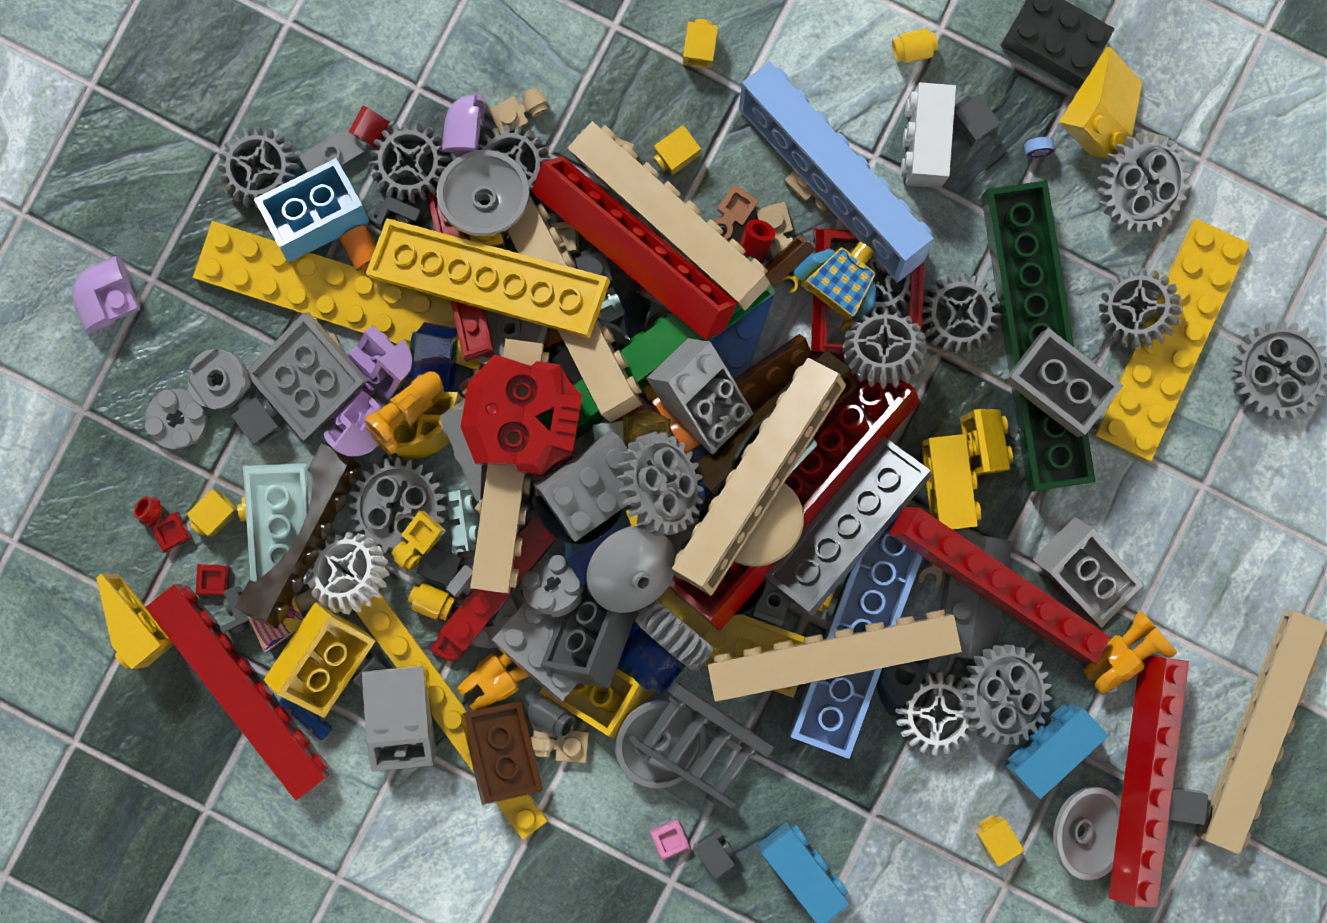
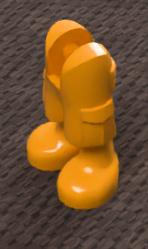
(405, 408)
(1122, 663)
(493, 681)

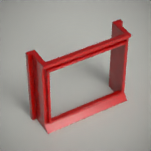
(820, 310)

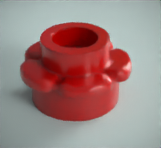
(148, 510)

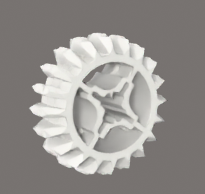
(355, 556)
(935, 726)

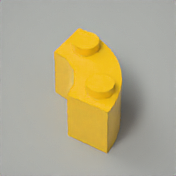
(426, 433)

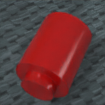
(757, 239)

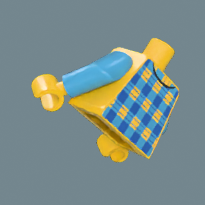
(839, 281)

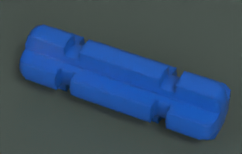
(310, 720)

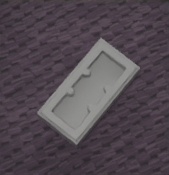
(340, 146)
(461, 583)

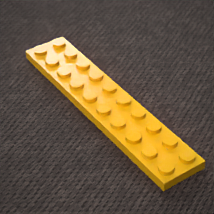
(318, 286)

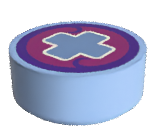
(1039, 147)

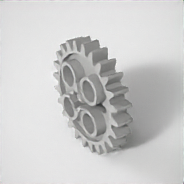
(1143, 181)
(1292, 346)
(660, 483)
(373, 497)
(1005, 694)

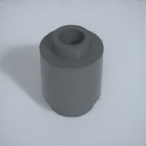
(551, 718)

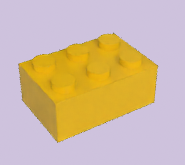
(952, 481)
(319, 660)

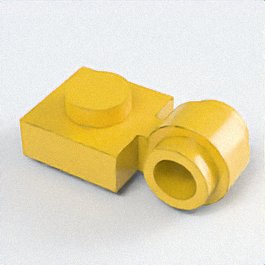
(422, 536)

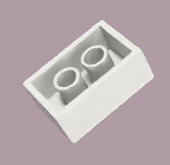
(928, 135)

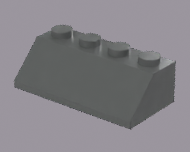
(975, 617)
(588, 642)

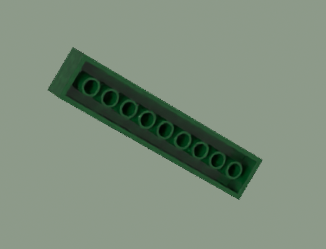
(1032, 300)

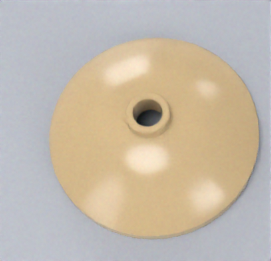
(775, 532)

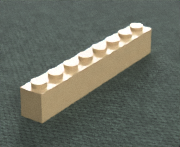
(669, 215)
(594, 357)
(758, 476)
(503, 501)
(834, 656)
(1263, 730)

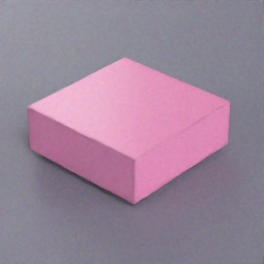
(670, 839)

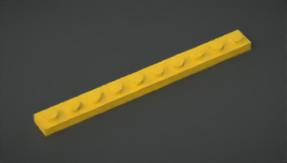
(444, 703)

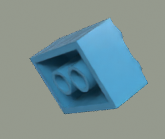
(312, 210)
(1055, 749)
(805, 872)

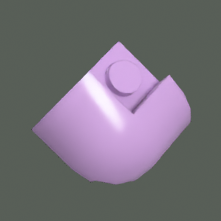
(463, 125)
(103, 294)
(381, 362)
(348, 430)

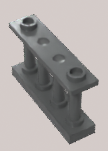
(726, 730)

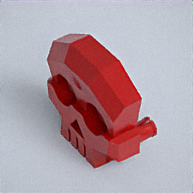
(496, 411)

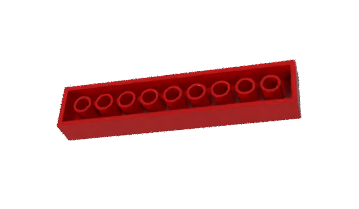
(842, 444)

